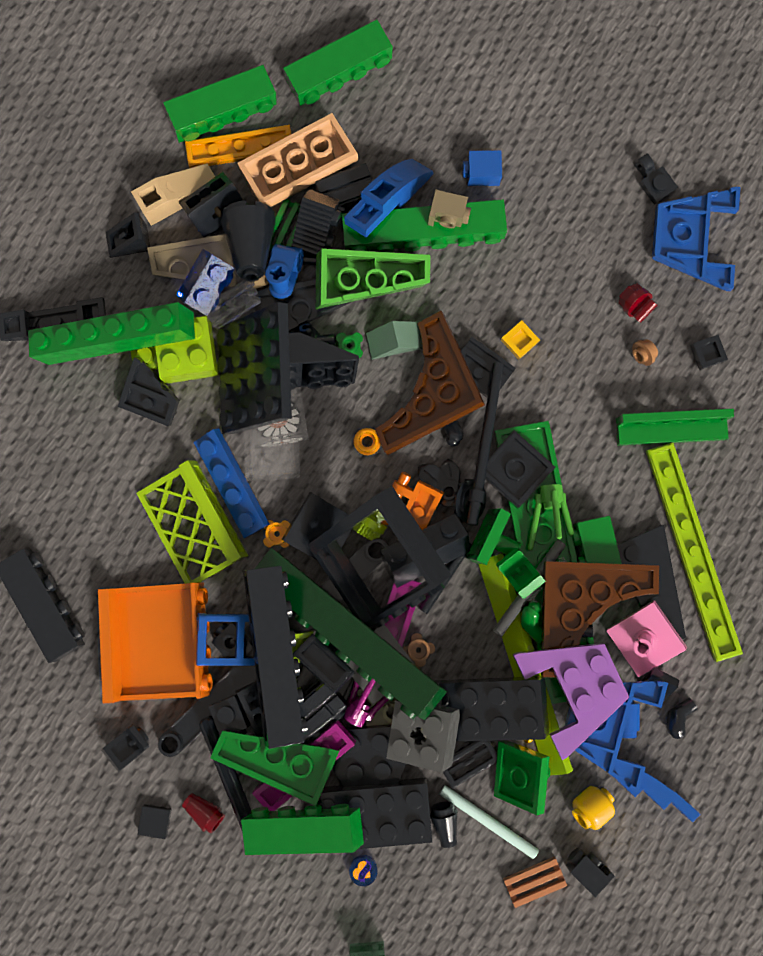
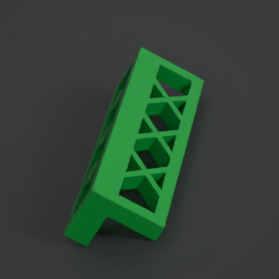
(673, 427)

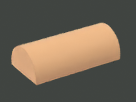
(298, 161)

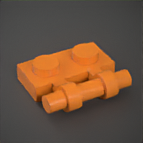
(422, 499)

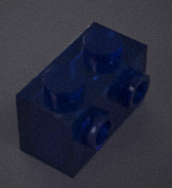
(205, 282)

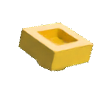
(520, 340)

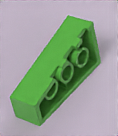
(360, 275)

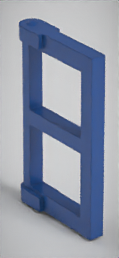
(239, 660)

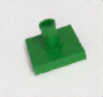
(491, 537)
(521, 777)

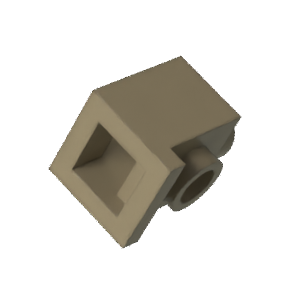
(449, 210)

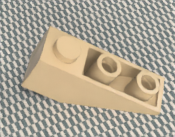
(162, 194)

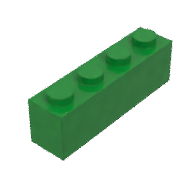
(338, 63)
(220, 104)
(302, 830)

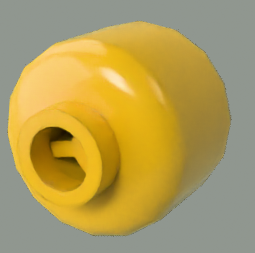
(593, 807)

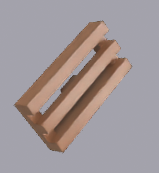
(557, 873)

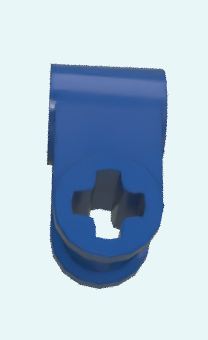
(283, 269)

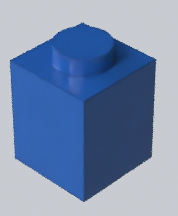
(483, 168)

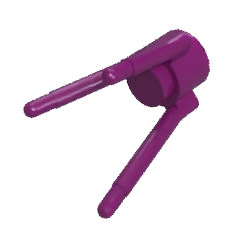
(359, 709)

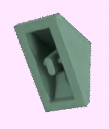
(394, 339)

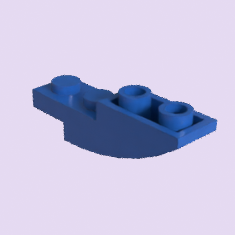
(385, 193)

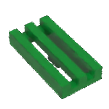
(280, 215)

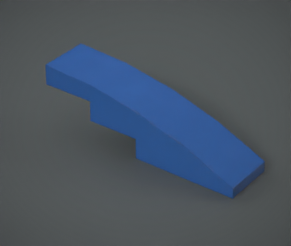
(663, 796)

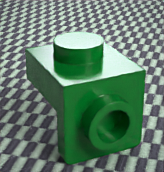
(520, 573)

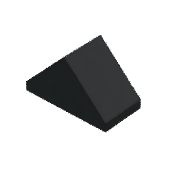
(128, 237)

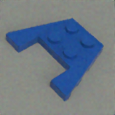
(683, 236)
(605, 741)

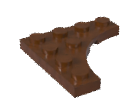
(441, 392)
(582, 592)

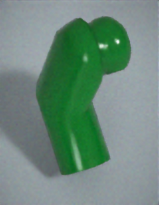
(530, 620)

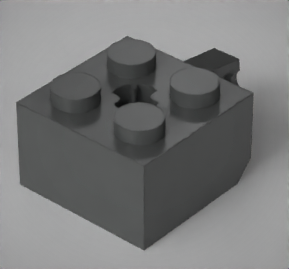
(410, 745)

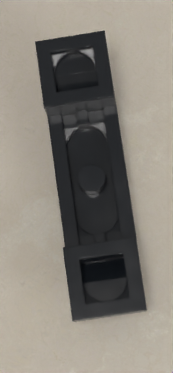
(15, 324)

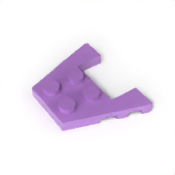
(588, 684)

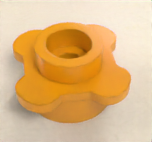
(270, 538)

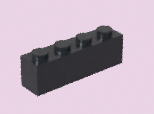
(40, 605)

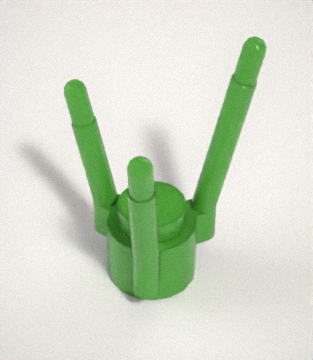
(552, 498)

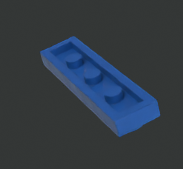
(231, 483)

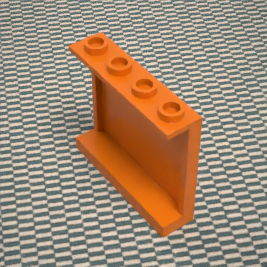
(152, 642)

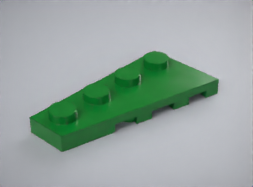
(291, 768)

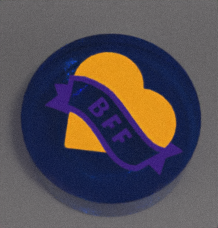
(363, 870)

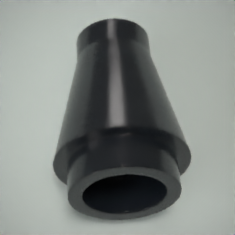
(445, 823)

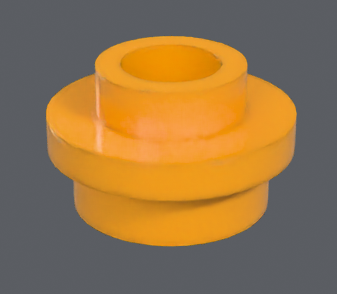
(360, 435)

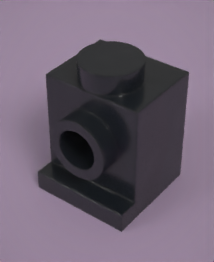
(222, 634)
(588, 871)

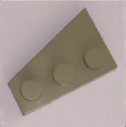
(177, 258)

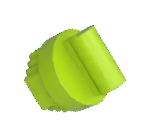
(371, 527)

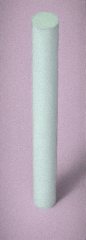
(489, 821)

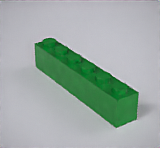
(410, 229)
(112, 334)

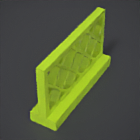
(208, 507)

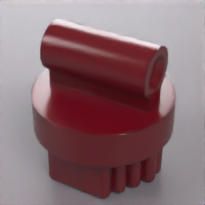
(637, 302)

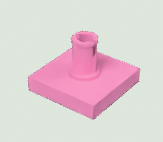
(646, 638)

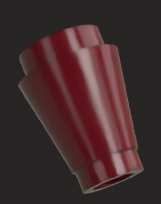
(204, 813)

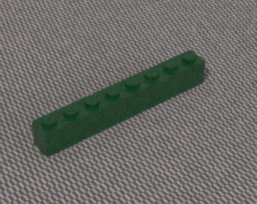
(357, 642)

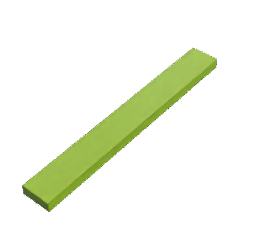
(694, 552)
(518, 640)

